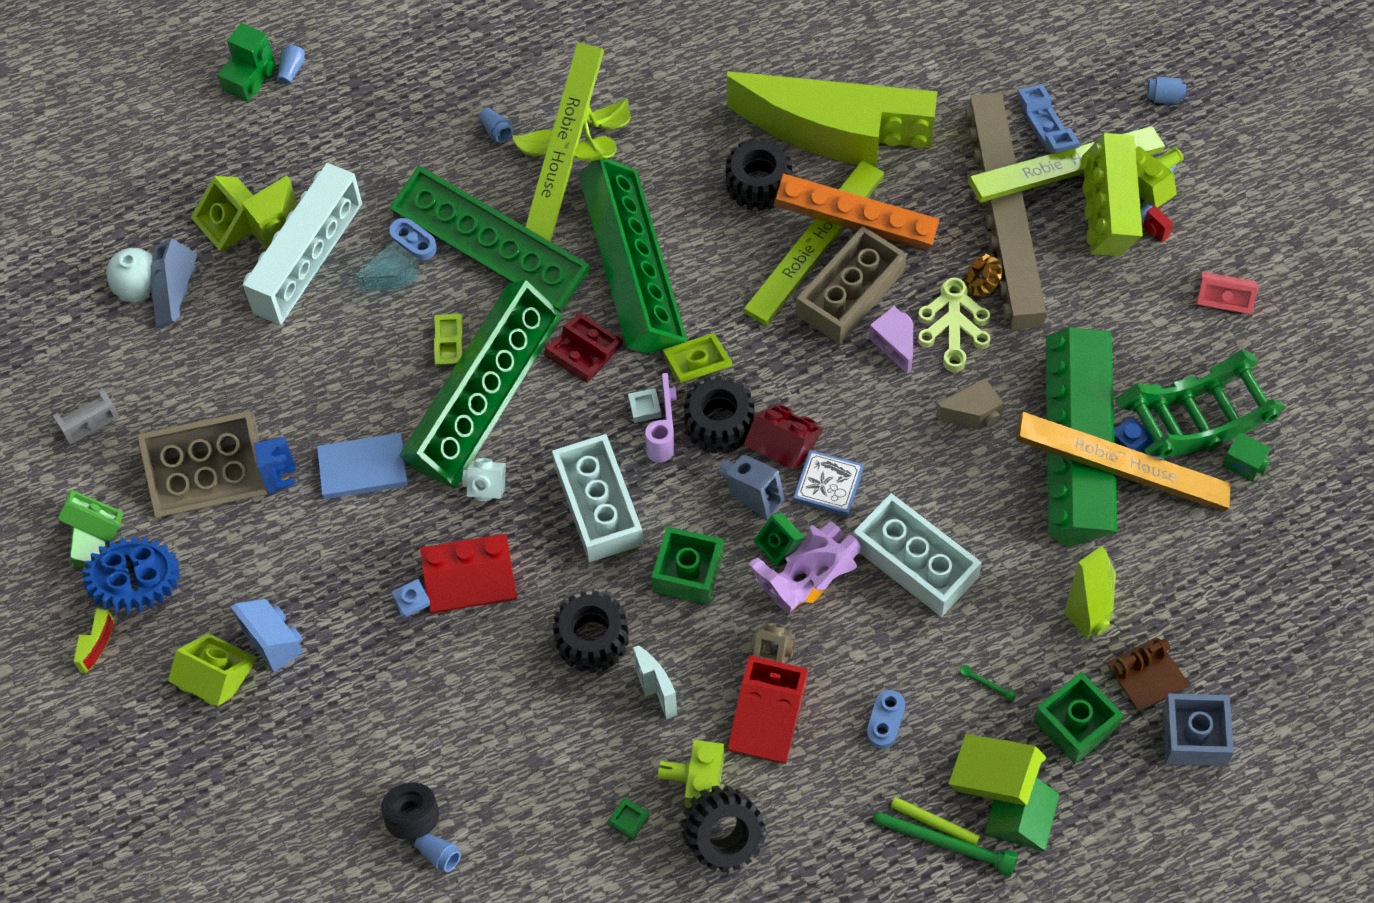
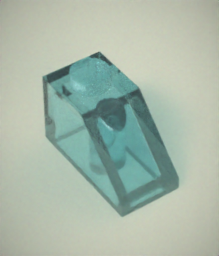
(389, 270)

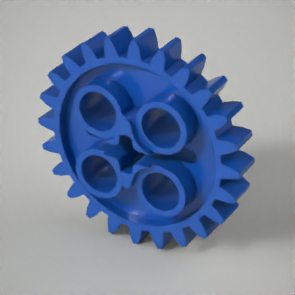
(109, 579)

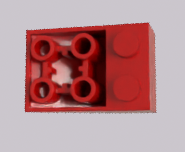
(768, 709)

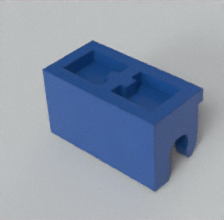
(274, 460)

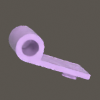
(660, 433)

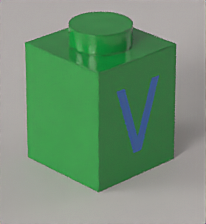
(1247, 457)

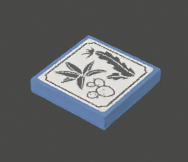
(828, 483)

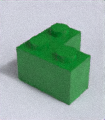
(250, 62)

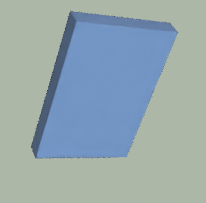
(362, 466)

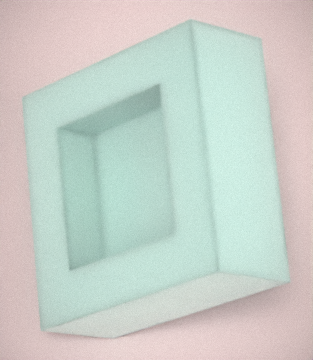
(644, 405)

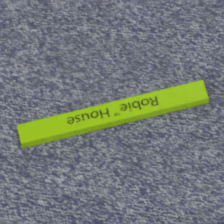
(564, 140)
(1047, 168)
(807, 251)

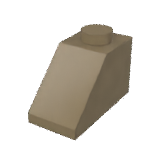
(972, 407)

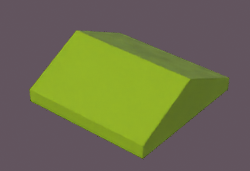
(696, 358)

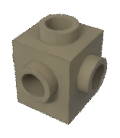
(764, 648)

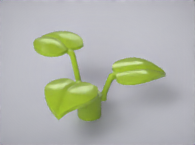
(609, 117)

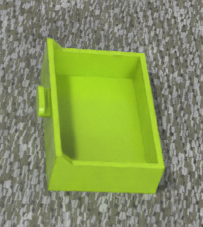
(996, 769)

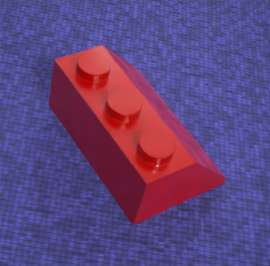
(468, 573)

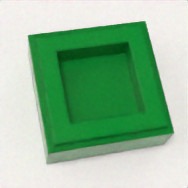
(628, 818)

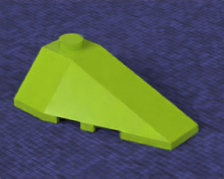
(1092, 594)

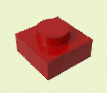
(1157, 224)

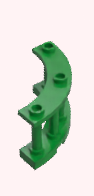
(1143, 397)

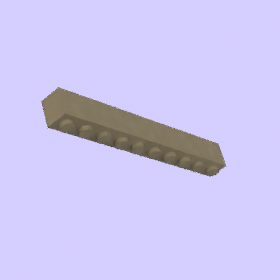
(1006, 215)

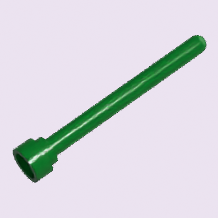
(1002, 861)

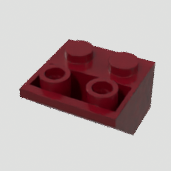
(783, 435)

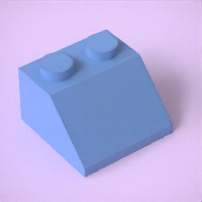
(268, 632)

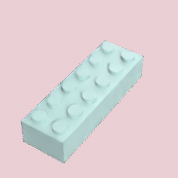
(302, 243)

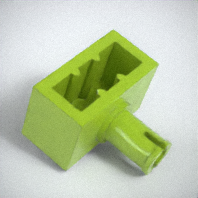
(1154, 175)
(699, 773)

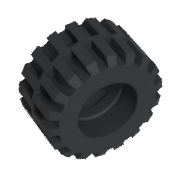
(756, 157)
(713, 395)
(596, 652)
(734, 848)

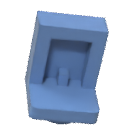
(410, 598)

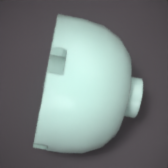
(130, 274)

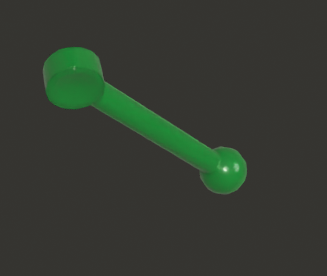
(965, 671)

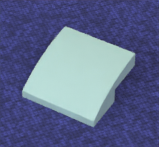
(655, 680)

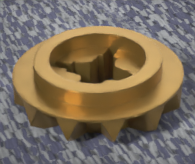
(992, 272)

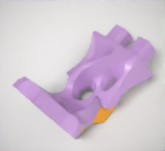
(818, 558)

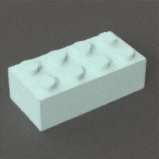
(597, 498)
(917, 555)

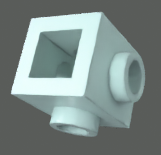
(484, 479)

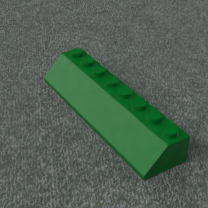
(631, 257)
(481, 384)
(1081, 398)

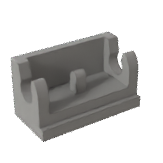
(87, 418)

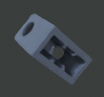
(754, 484)

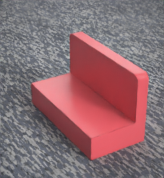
(1227, 293)

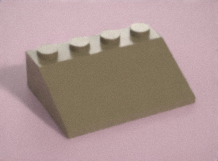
(202, 463)

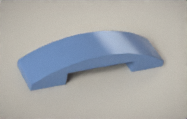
(1044, 120)

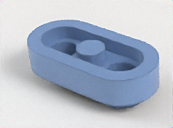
(416, 238)
(887, 718)

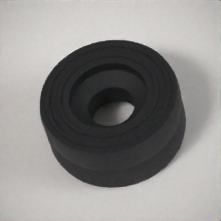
(405, 797)

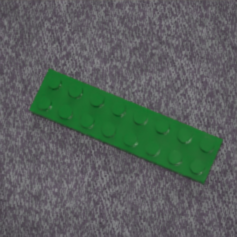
(489, 237)

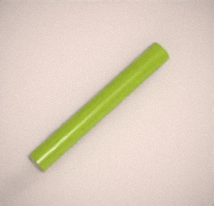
(934, 821)

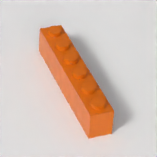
(856, 211)

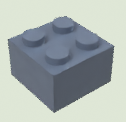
(1197, 729)

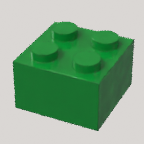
(687, 565)
(1078, 717)

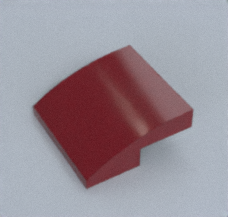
(583, 347)

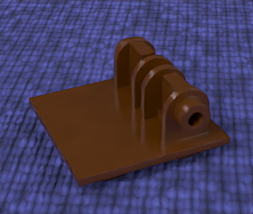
(1148, 673)

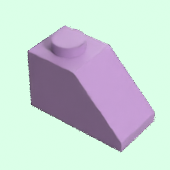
(894, 337)

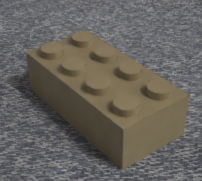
(851, 284)

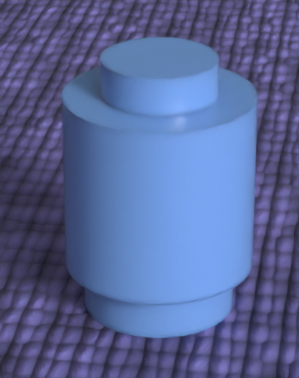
(1166, 90)

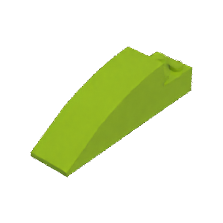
(834, 117)

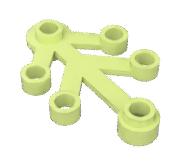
(954, 320)

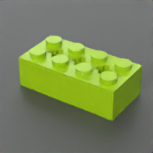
(1112, 195)

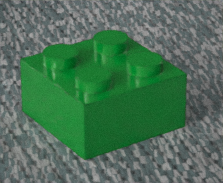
(778, 538)

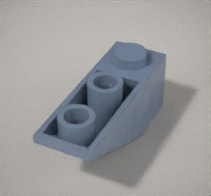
(170, 273)

